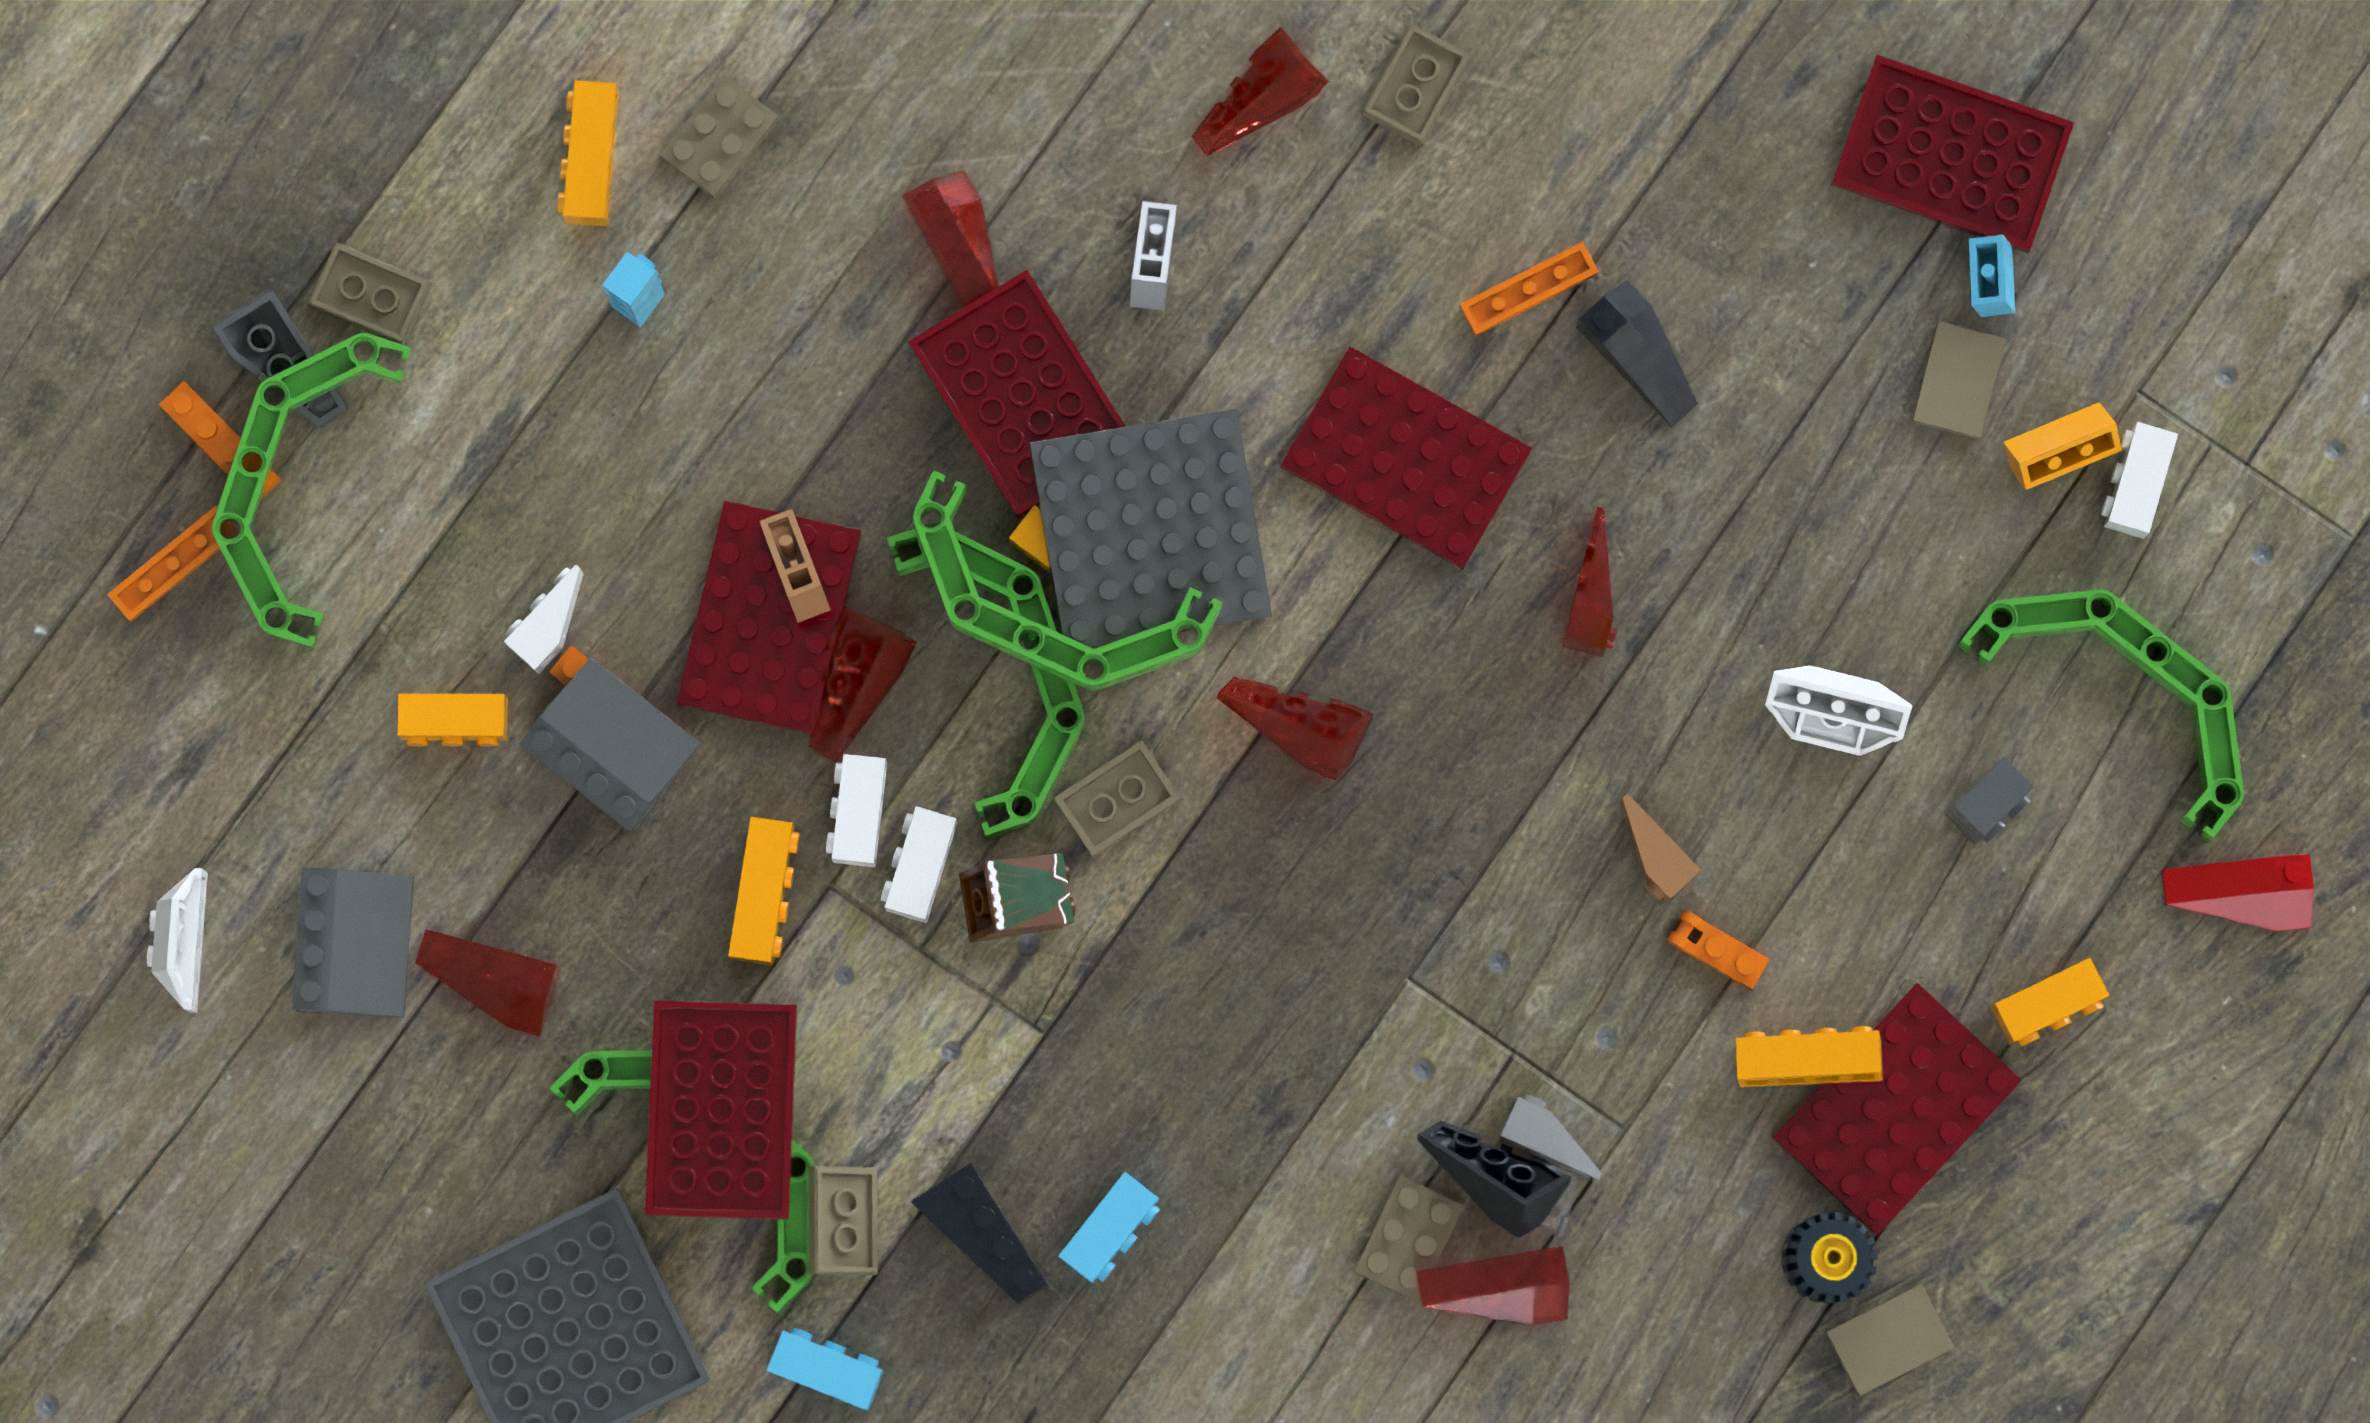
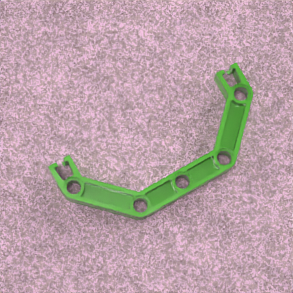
(262, 437)
(1055, 652)
(2176, 672)
(1054, 743)
(633, 1071)

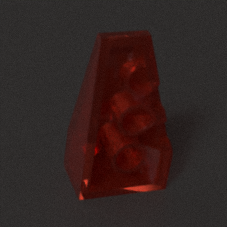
(1272, 87)
(956, 232)
(1592, 609)
(861, 672)
(1310, 731)
(499, 982)
(1513, 1287)

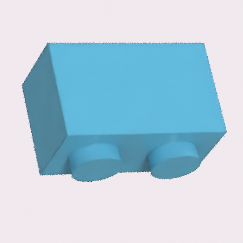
(1992, 275)

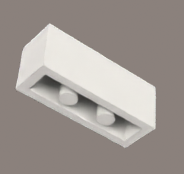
(2139, 479)
(857, 810)
(919, 864)

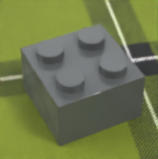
(1994, 796)

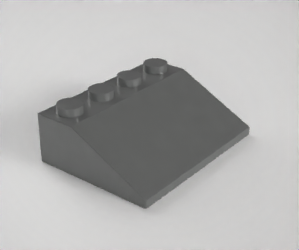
(610, 744)
(352, 943)

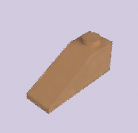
(794, 565)
(1659, 857)

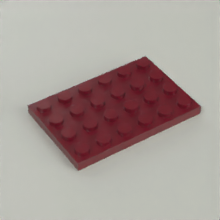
(1952, 153)
(1013, 382)
(1406, 457)
(746, 643)
(721, 1110)
(1889, 1137)

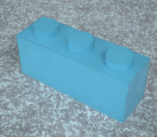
(634, 288)
(1110, 1229)
(826, 1368)

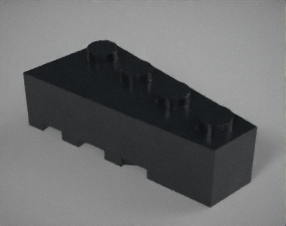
(976, 1225)

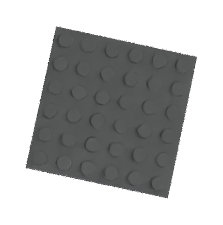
(1144, 519)
(569, 1322)

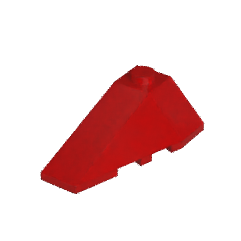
(2257, 892)

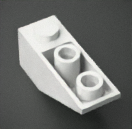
(544, 630)

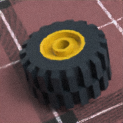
(1829, 1258)

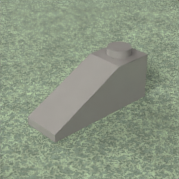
(1153, 256)
(1543, 1135)

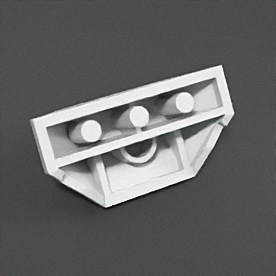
(1836, 709)
(179, 938)

